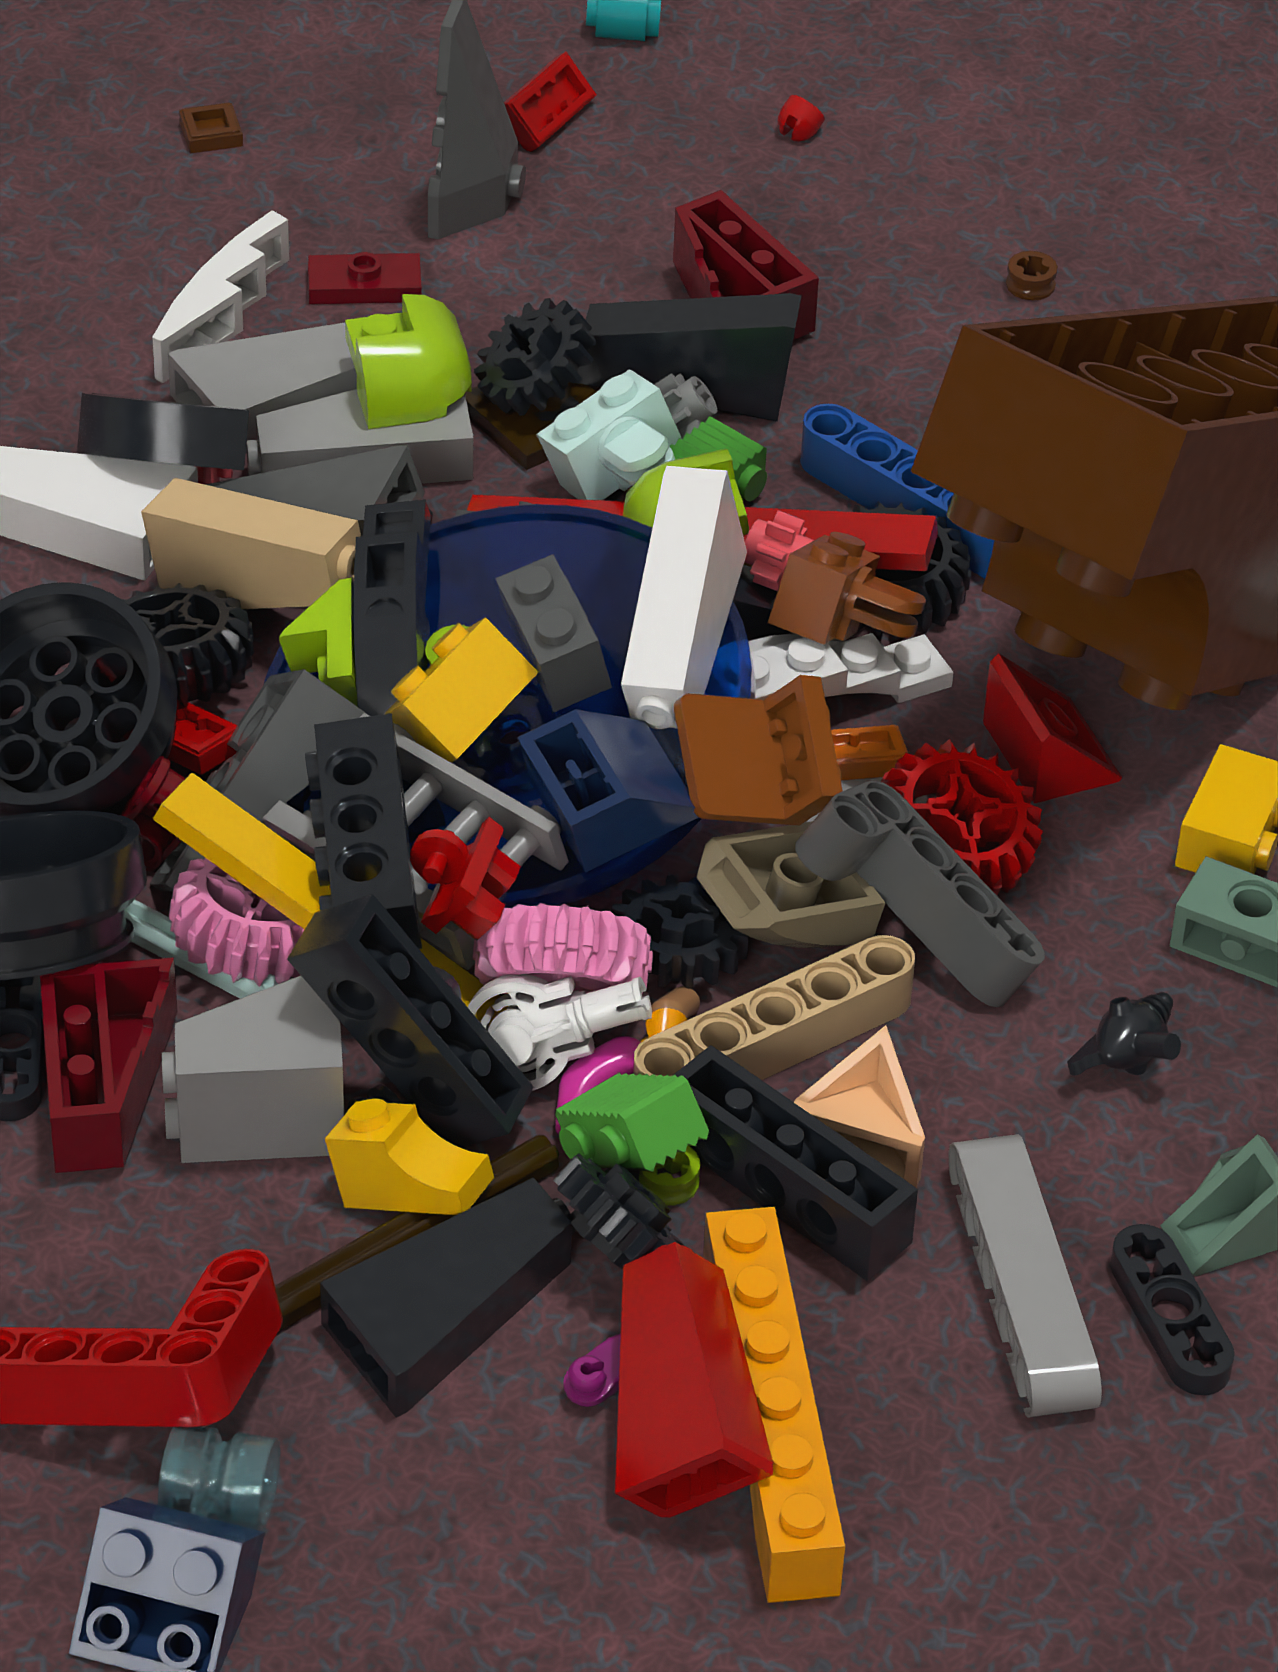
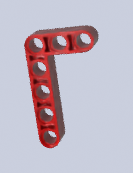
(148, 1374)

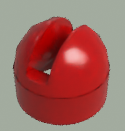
(801, 117)

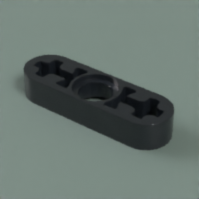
(26, 1059)
(1172, 1283)

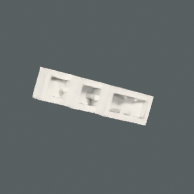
(214, 299)

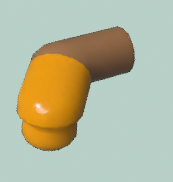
(672, 1010)

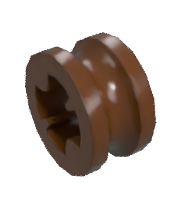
(1036, 264)

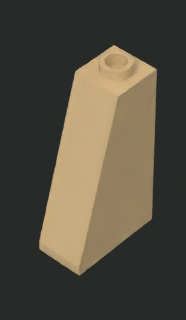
(247, 545)

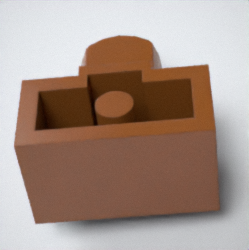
(834, 588)

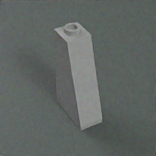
(264, 371)
(338, 428)

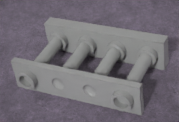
(526, 829)

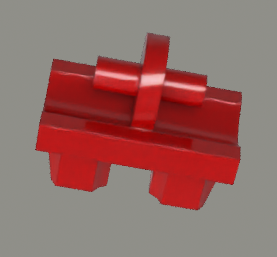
(466, 878)

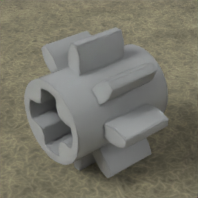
(687, 401)

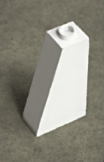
(83, 505)
(683, 593)

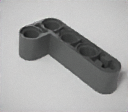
(925, 885)

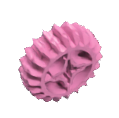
(230, 926)
(564, 943)

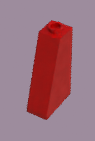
(684, 1388)

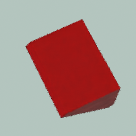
(1043, 734)

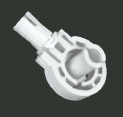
(554, 1020)

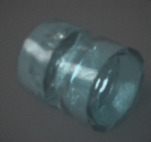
(220, 1476)

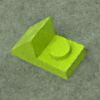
(324, 640)

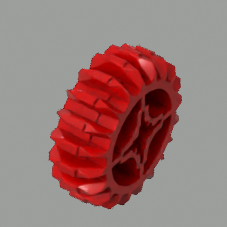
(972, 807)

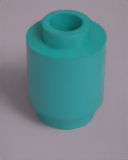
(624, 18)

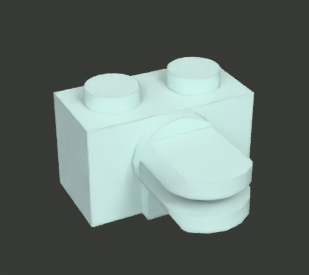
(610, 438)

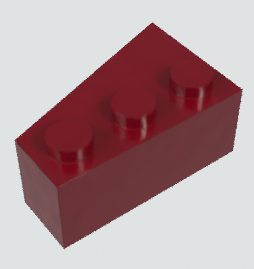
(730, 254)
(103, 1054)

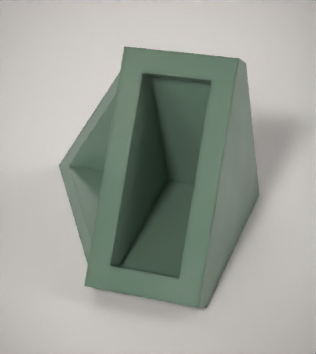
(1231, 1211)

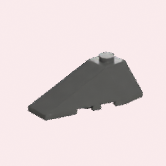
(474, 132)
(269, 753)

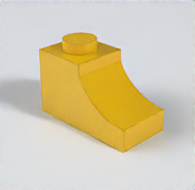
(397, 1163)

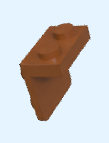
(759, 756)

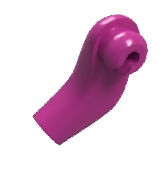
(591, 1070)

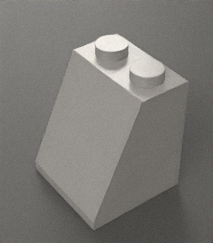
(256, 1077)

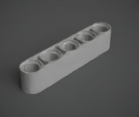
(1028, 1276)

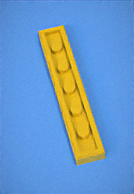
(268, 863)

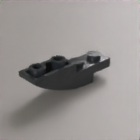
(390, 600)

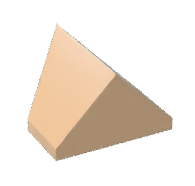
(871, 1106)

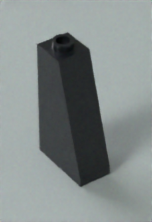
(729, 343)
(445, 1291)

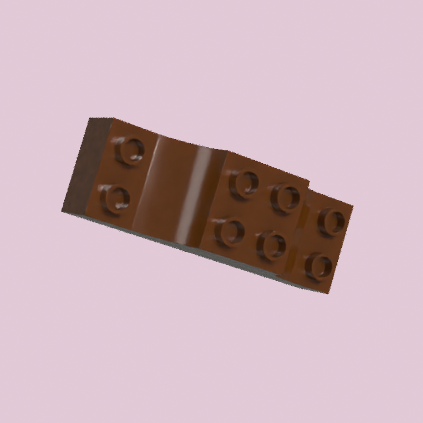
(1124, 485)

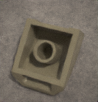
(778, 899)

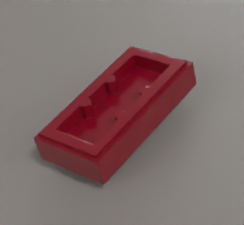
(363, 277)

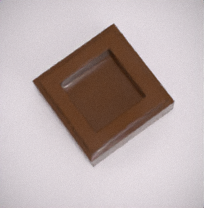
(210, 127)

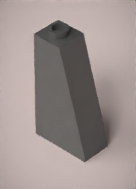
(338, 484)

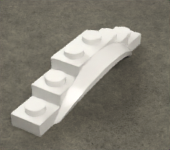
(851, 666)

